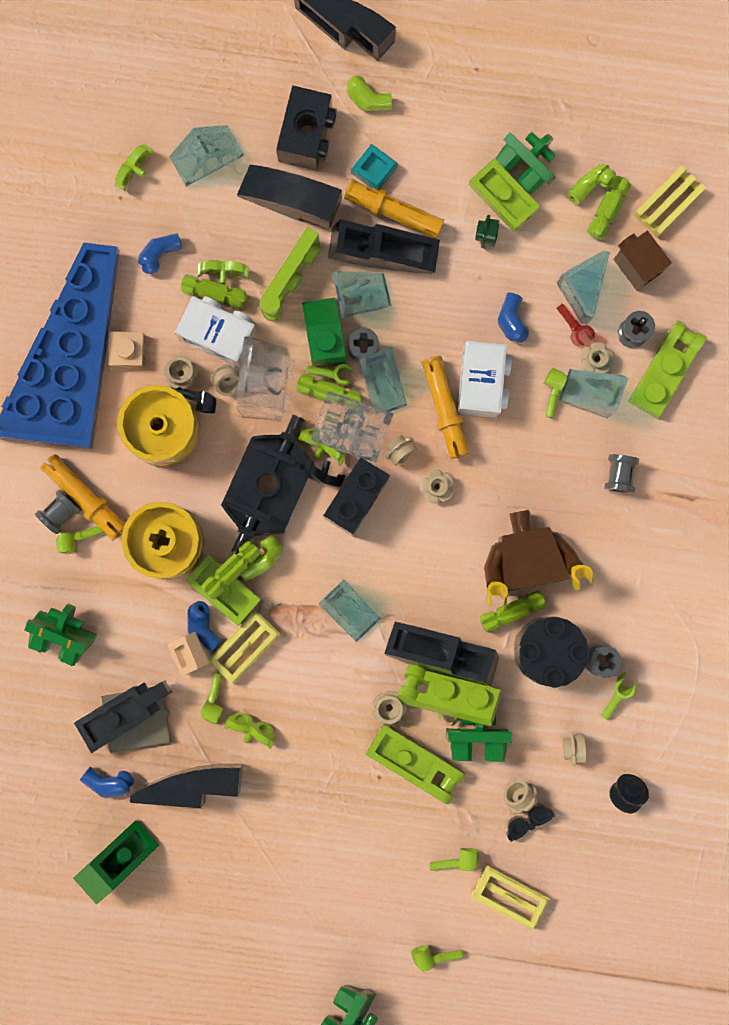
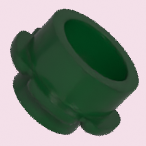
(487, 231)

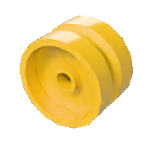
(151, 407)
(143, 535)

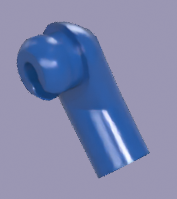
(155, 249)
(509, 320)
(199, 622)
(110, 786)

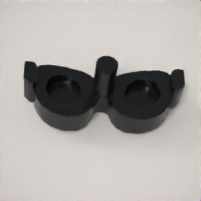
(321, 476)
(518, 826)

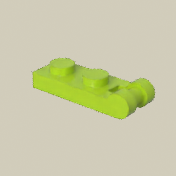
(289, 275)
(666, 370)
(450, 696)
(414, 763)

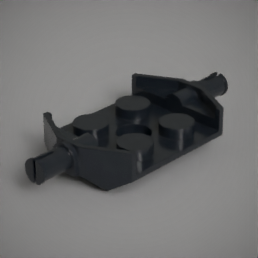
(267, 513)

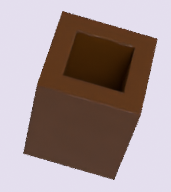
(641, 259)

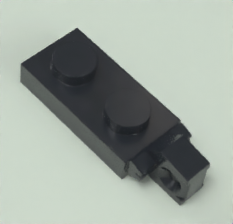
(121, 714)

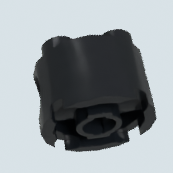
(551, 651)

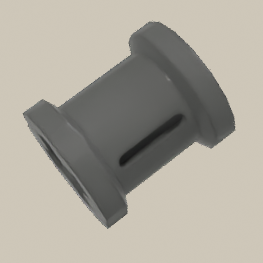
(645, 332)
(354, 341)
(621, 473)
(58, 512)
(613, 658)

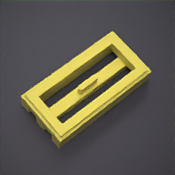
(688, 182)
(224, 669)
(501, 908)

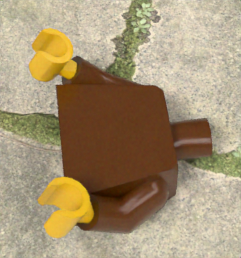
(531, 559)

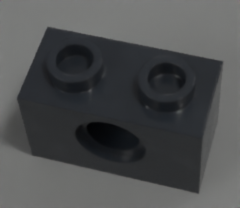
(303, 109)
(356, 496)

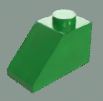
(324, 333)
(116, 862)

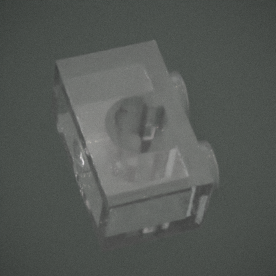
(351, 426)

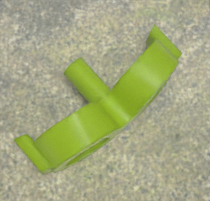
(132, 164)
(223, 268)
(306, 436)
(260, 731)

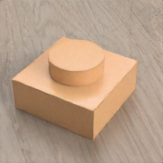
(126, 350)
(188, 653)

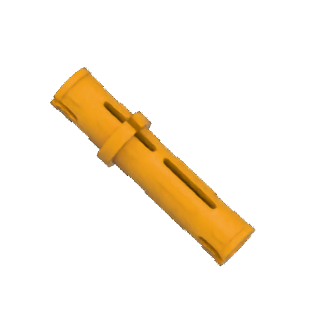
(393, 208)
(449, 421)
(93, 506)

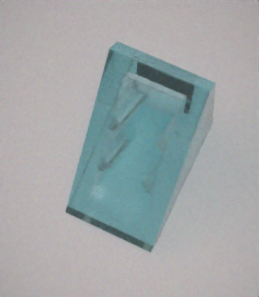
(205, 152)
(583, 285)
(360, 292)
(382, 380)
(594, 391)
(349, 610)

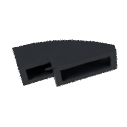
(349, 22)
(291, 195)
(383, 247)
(442, 654)
(191, 785)

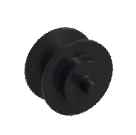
(629, 793)

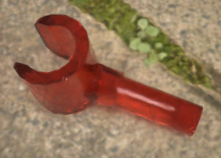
(575, 326)

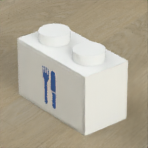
(215, 330)
(483, 379)

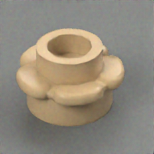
(596, 349)
(180, 364)
(226, 379)
(400, 450)
(433, 495)
(382, 714)
(575, 748)
(520, 796)

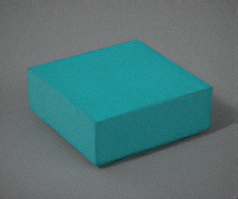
(374, 167)

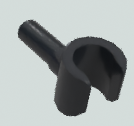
(205, 401)

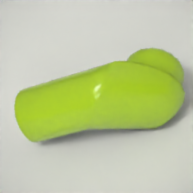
(365, 98)
(599, 174)
(265, 561)

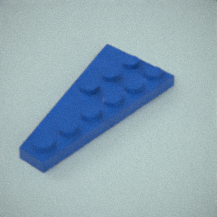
(64, 369)

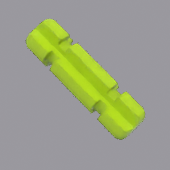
(609, 208)
(219, 292)
(307, 385)
(230, 570)
(513, 611)

